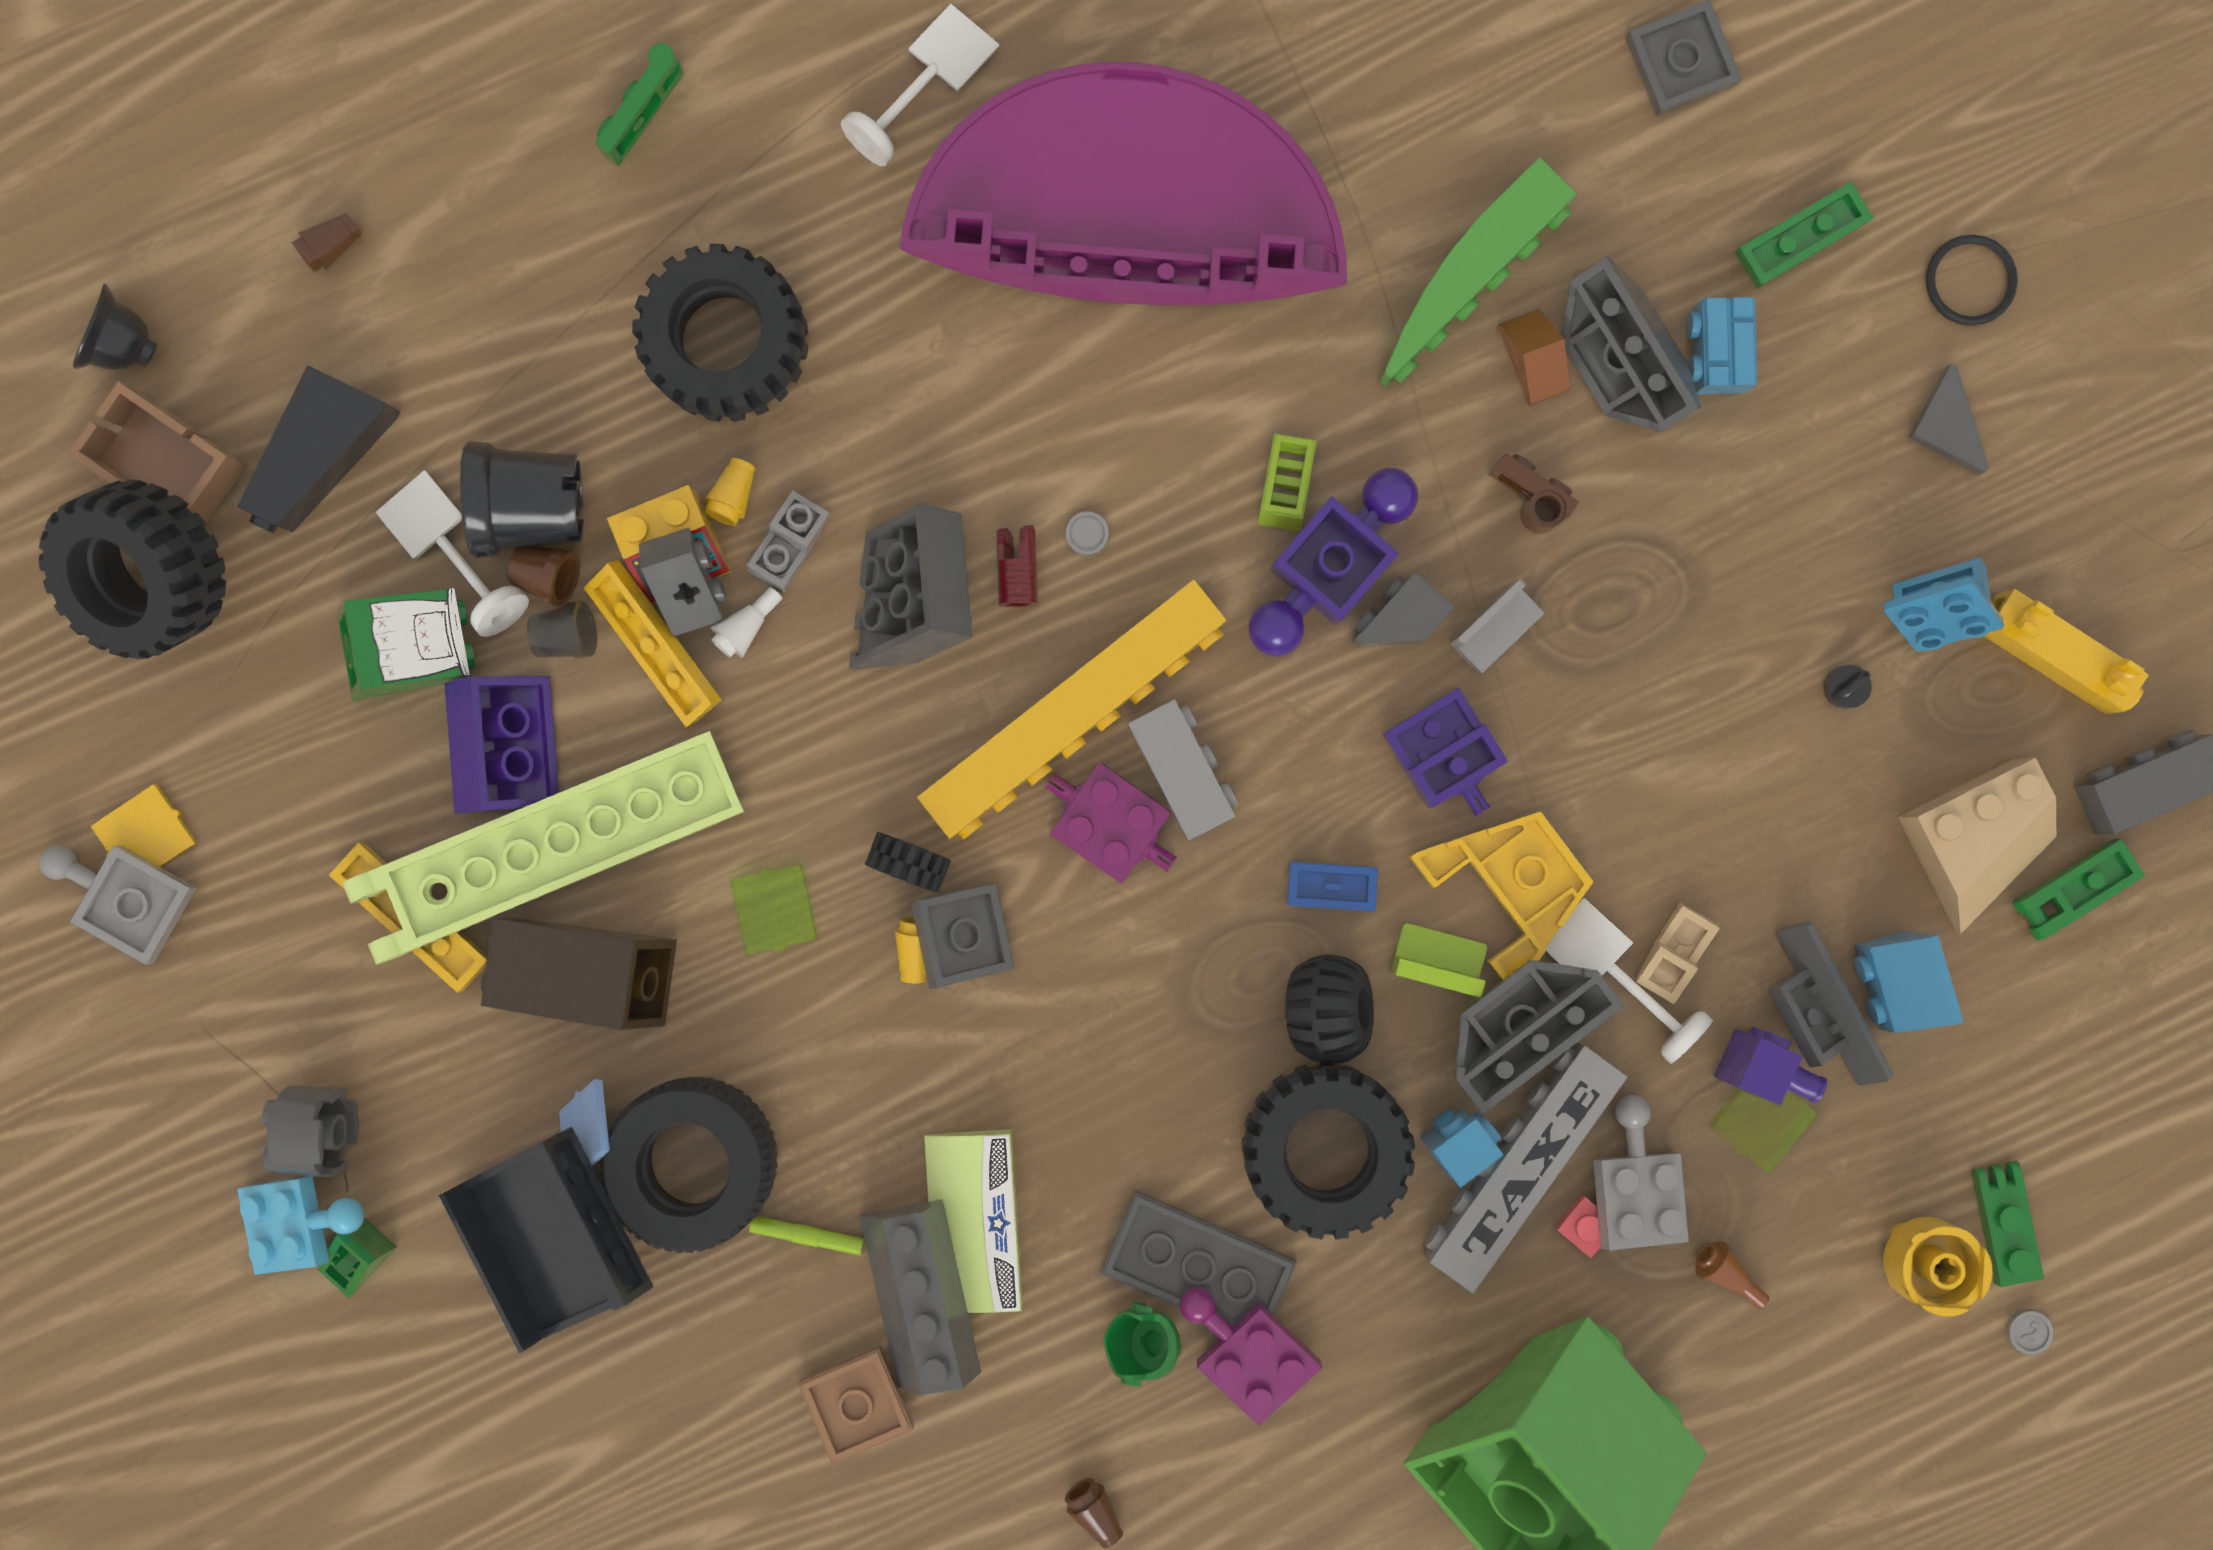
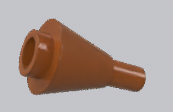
(1721, 1267)

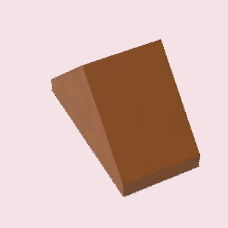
(1536, 355)

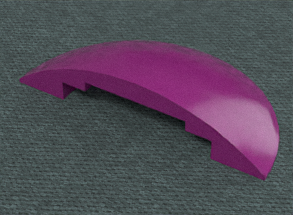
(1127, 193)

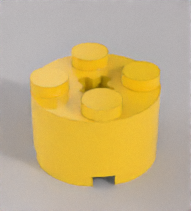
(1941, 1289)

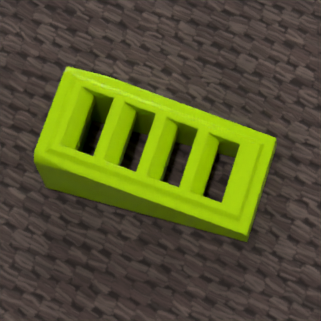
(1281, 509)

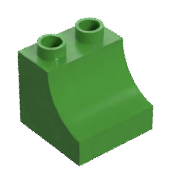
(1561, 1451)

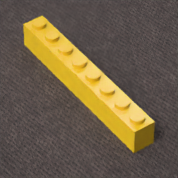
(1072, 710)

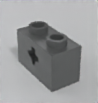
(681, 581)

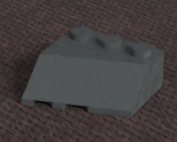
(913, 589)

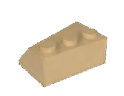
(1983, 836)

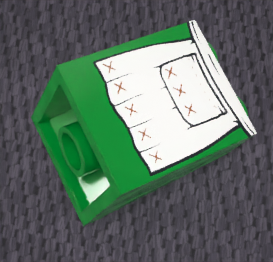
(404, 642)

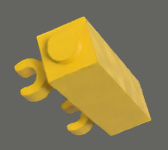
(2066, 654)

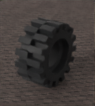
(907, 862)

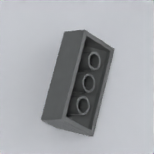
(921, 1297)

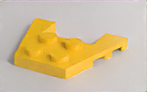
(1526, 872)

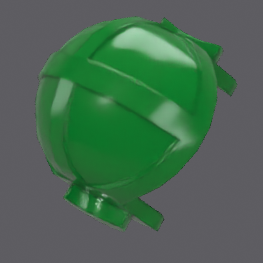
(1141, 1344)

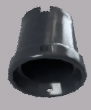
(518, 498)

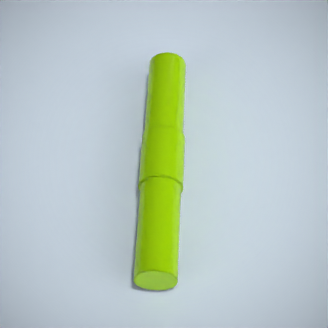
(807, 1235)

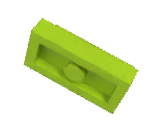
(1439, 959)

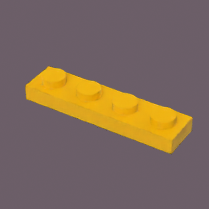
(652, 643)
(452, 958)

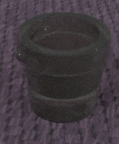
(563, 632)

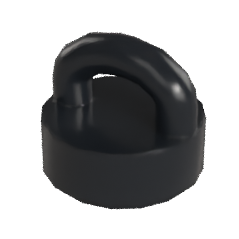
(1847, 686)

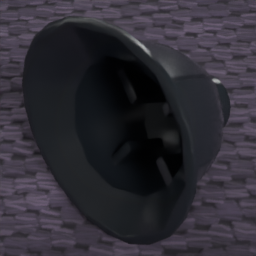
(114, 337)

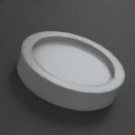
(1087, 533)
(2029, 1332)

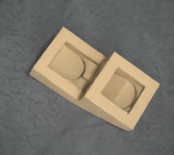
(1676, 952)

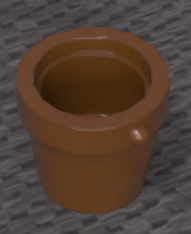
(545, 573)

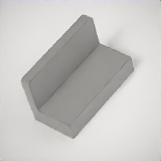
(1497, 627)

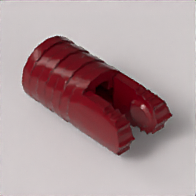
(1017, 575)

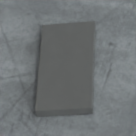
(1174, 1251)

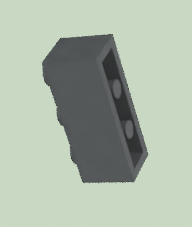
(2148, 783)

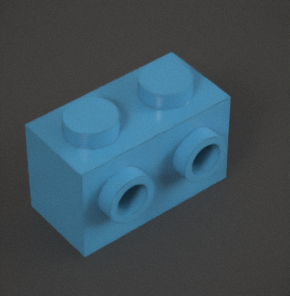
(1462, 1144)

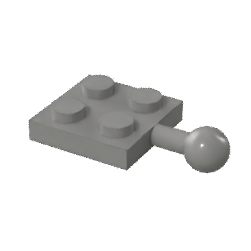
(127, 902)
(1639, 1193)

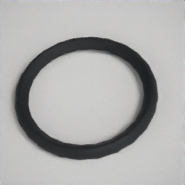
(2004, 256)

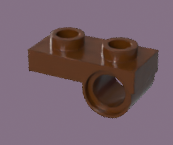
(1519, 476)

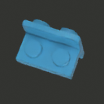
(1944, 606)

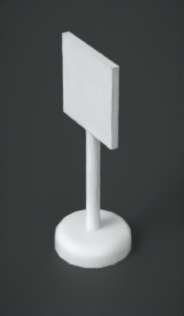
(948, 47)
(421, 518)
(1596, 944)

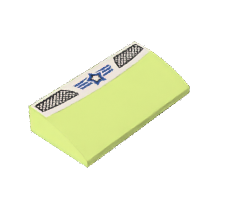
(978, 1194)

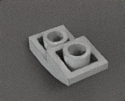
(788, 541)

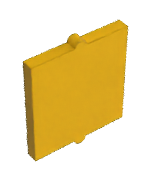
(146, 827)

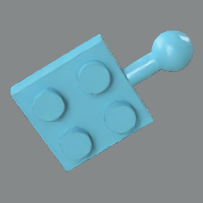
(287, 1226)

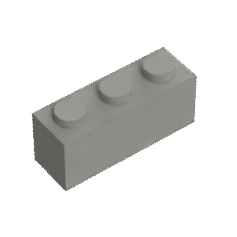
(1183, 769)

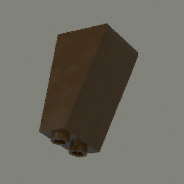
(578, 973)

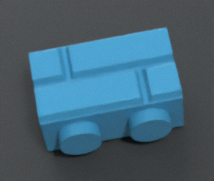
(1723, 345)

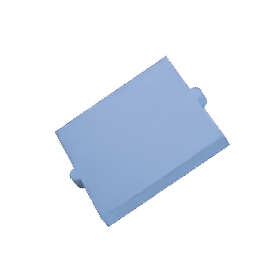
(588, 1119)

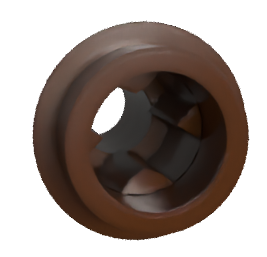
(326, 241)
(1093, 1511)

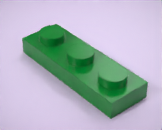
(1804, 235)

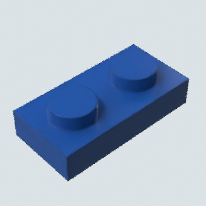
(1332, 886)

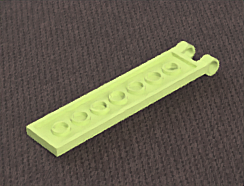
(551, 844)

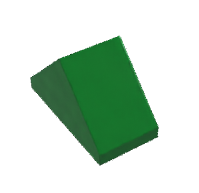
(356, 1257)

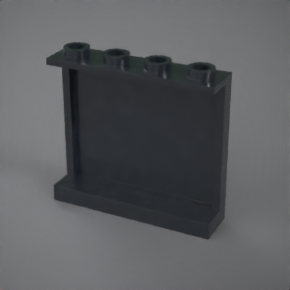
(546, 1240)

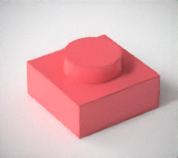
(1581, 1226)

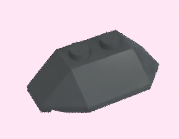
(1626, 350)
(1527, 1026)

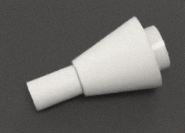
(740, 628)

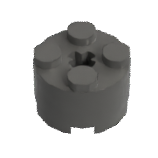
(309, 1131)

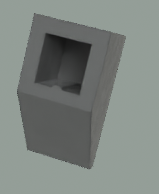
(1408, 616)

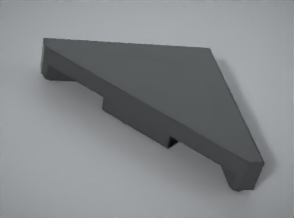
(1948, 424)

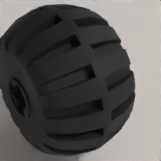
(1329, 1009)

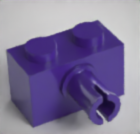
(1766, 1068)

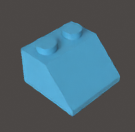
(1907, 982)

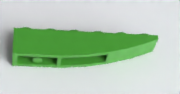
(1480, 261)

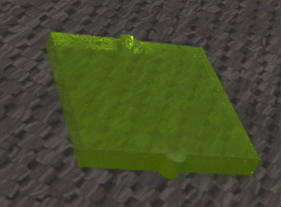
(773, 909)
(1762, 1127)

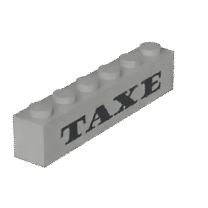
(1533, 1156)

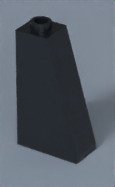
(312, 449)

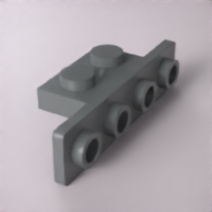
(1822, 1009)

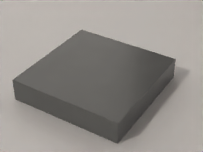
(1683, 57)
(962, 935)

